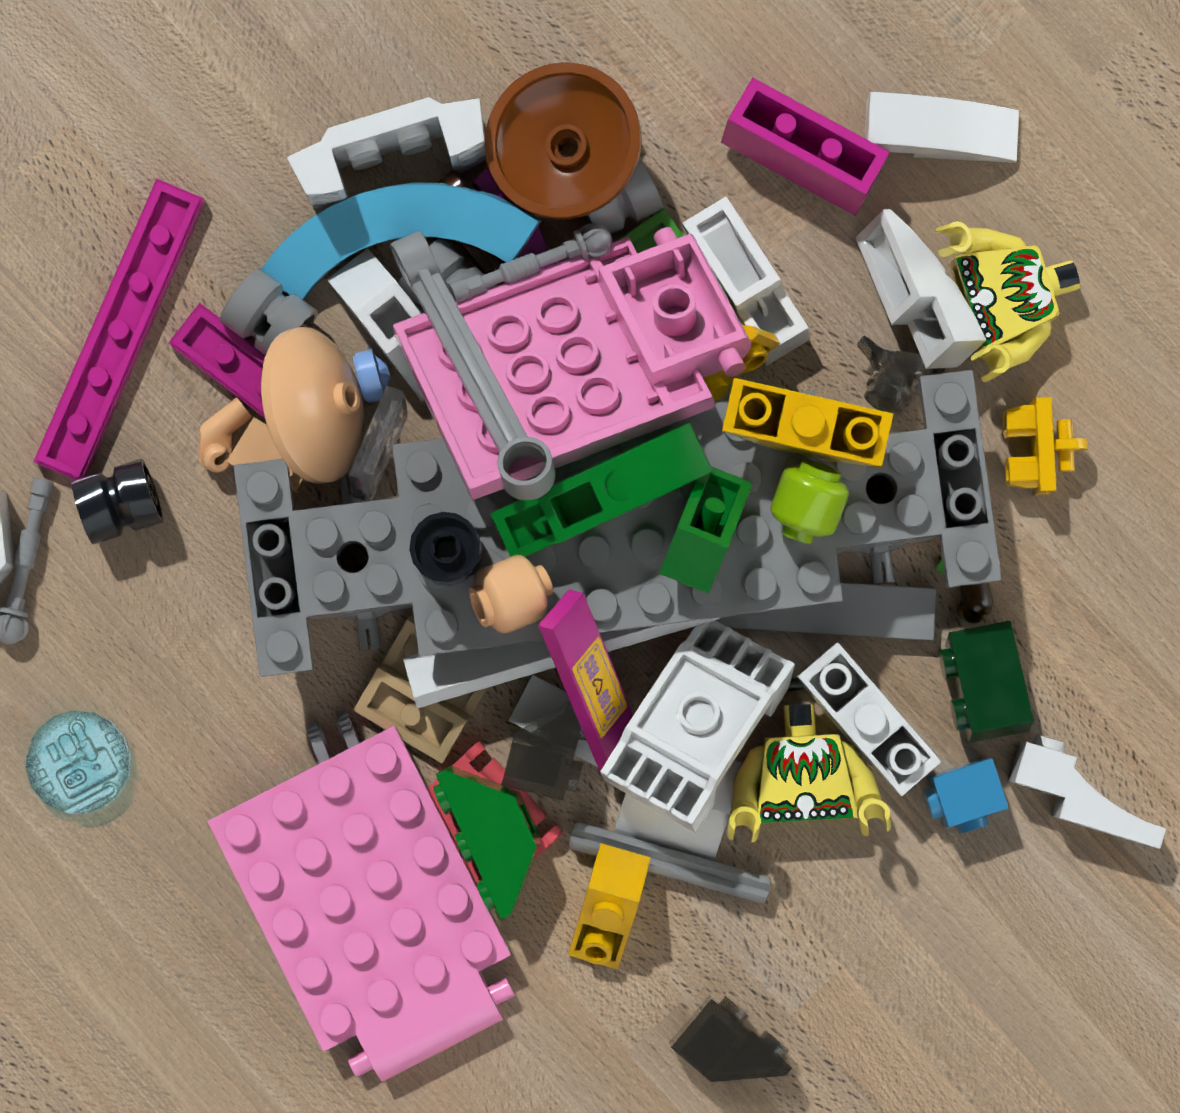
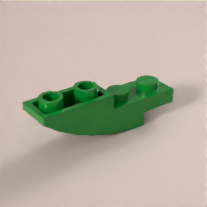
(603, 492)

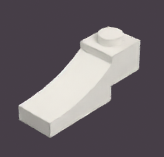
(1051, 771)

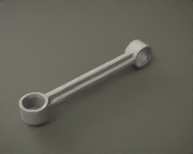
(424, 278)

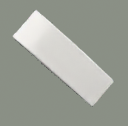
(941, 127)
(747, 276)
(919, 292)

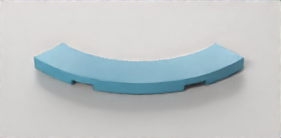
(393, 214)

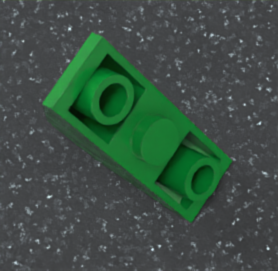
(493, 833)

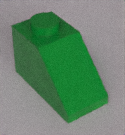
(706, 529)

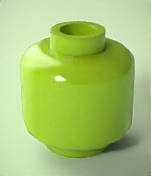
(809, 501)

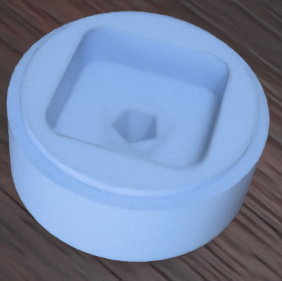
(371, 374)

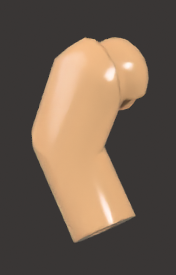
(216, 435)

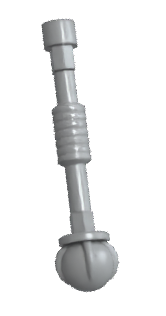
(591, 241)
(12, 618)

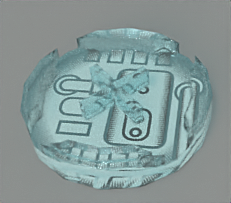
(78, 762)

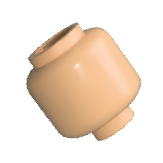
(510, 594)

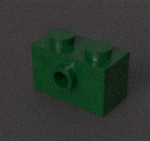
(987, 682)

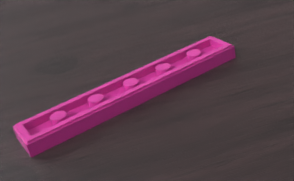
(119, 330)

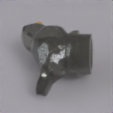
(893, 376)

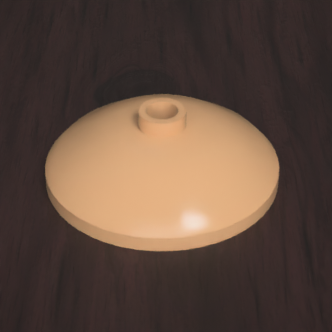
(312, 405)

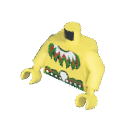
(1006, 291)
(804, 779)

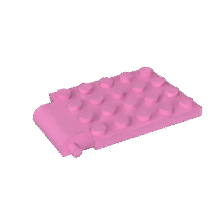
(584, 354)
(368, 906)

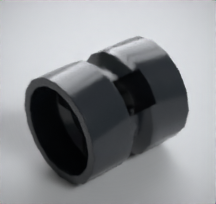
(117, 501)
(446, 548)

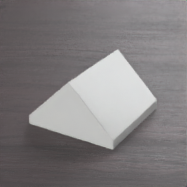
(649, 825)

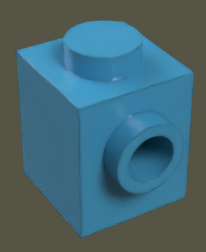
(965, 795)

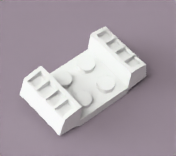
(395, 129)
(697, 722)

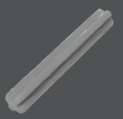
(676, 864)

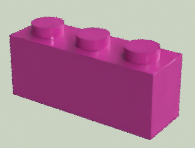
(804, 146)

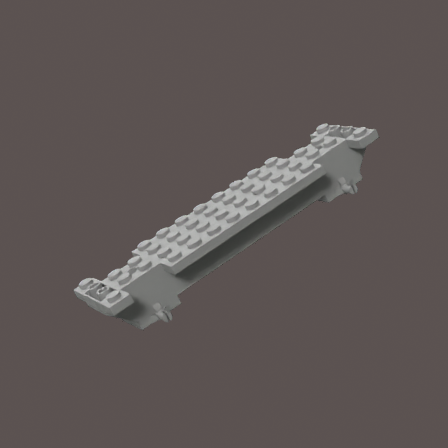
(299, 577)

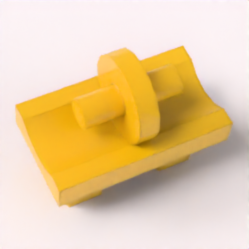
(1039, 469)

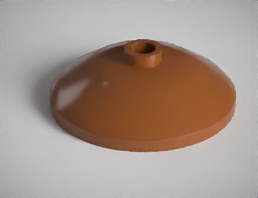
(542, 115)

